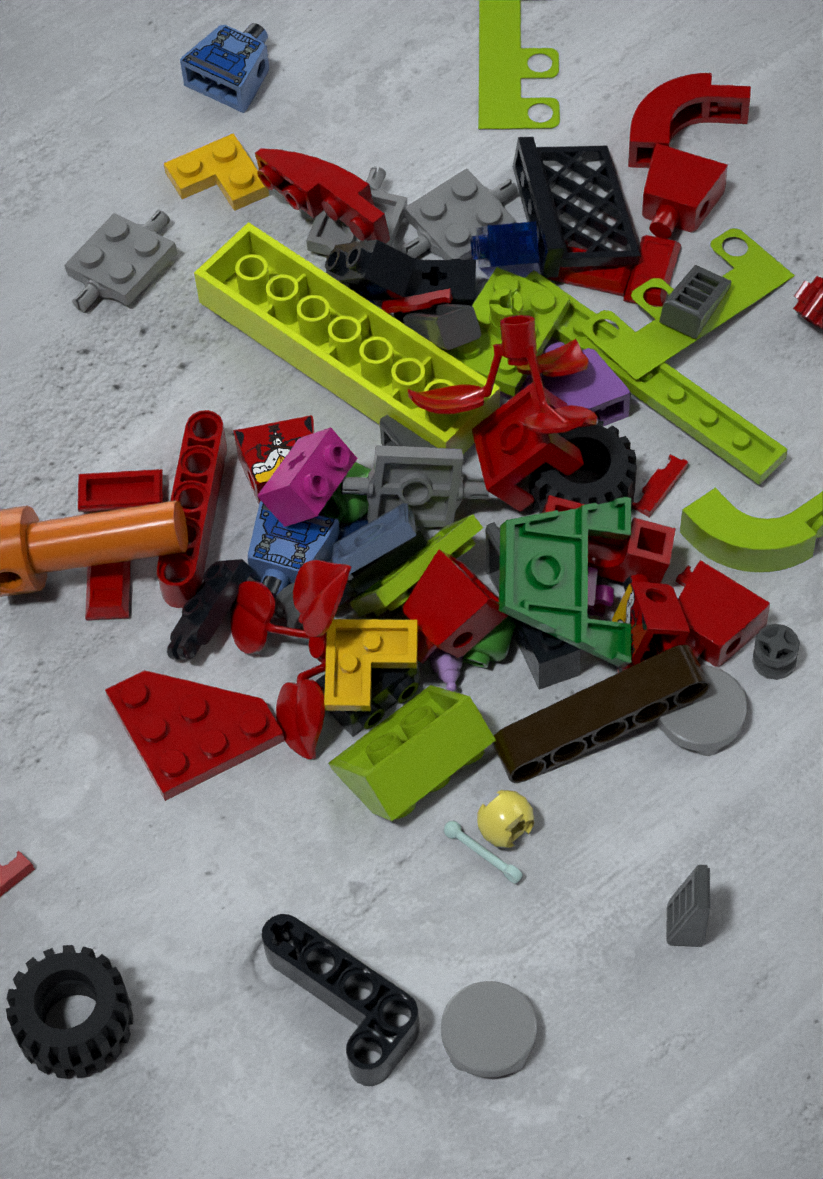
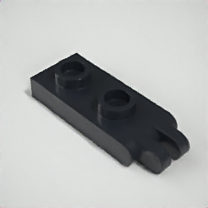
(207, 608)

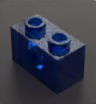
(505, 244)

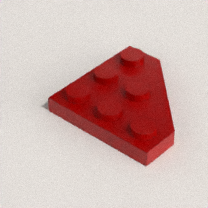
(190, 728)

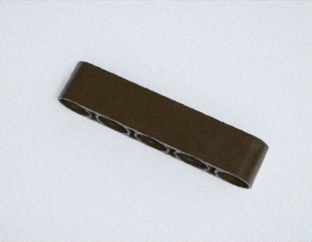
(600, 713)

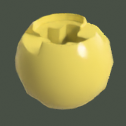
(505, 818)

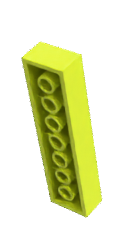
(336, 336)

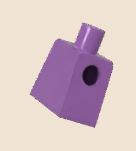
(592, 388)

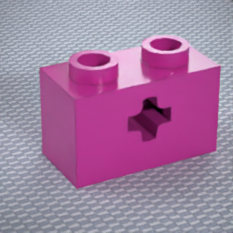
(307, 477)

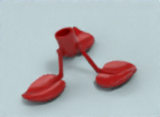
(520, 349)
(317, 598)

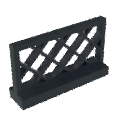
(545, 207)

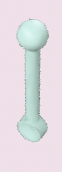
(453, 830)

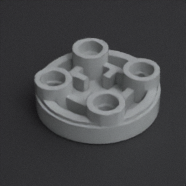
(710, 720)
(489, 1029)

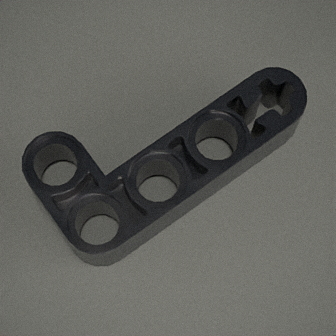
(334, 988)

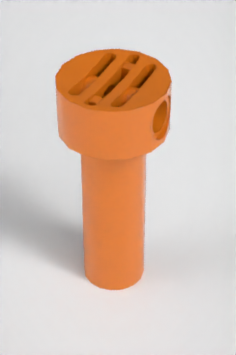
(38, 547)

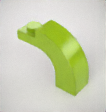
(751, 542)

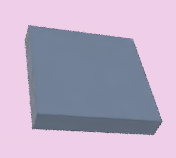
(375, 538)

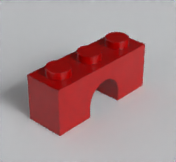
(643, 552)

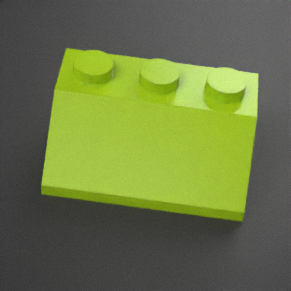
(413, 751)

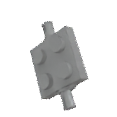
(452, 213)
(328, 232)
(120, 259)
(417, 476)

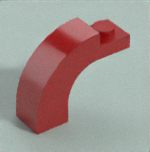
(681, 104)

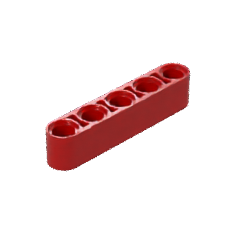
(191, 491)

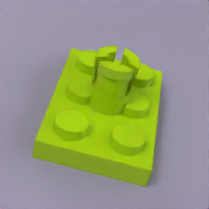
(504, 297)
(392, 589)

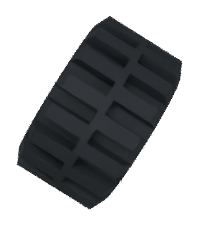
(602, 454)
(58, 978)

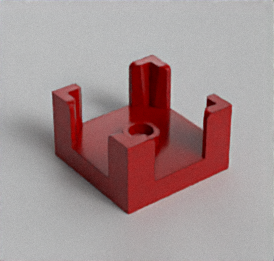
(512, 451)

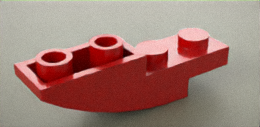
(323, 186)

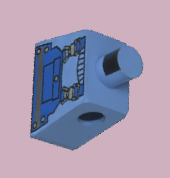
(228, 65)
(280, 551)

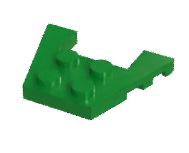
(547, 575)

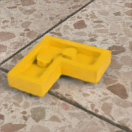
(218, 164)
(355, 649)

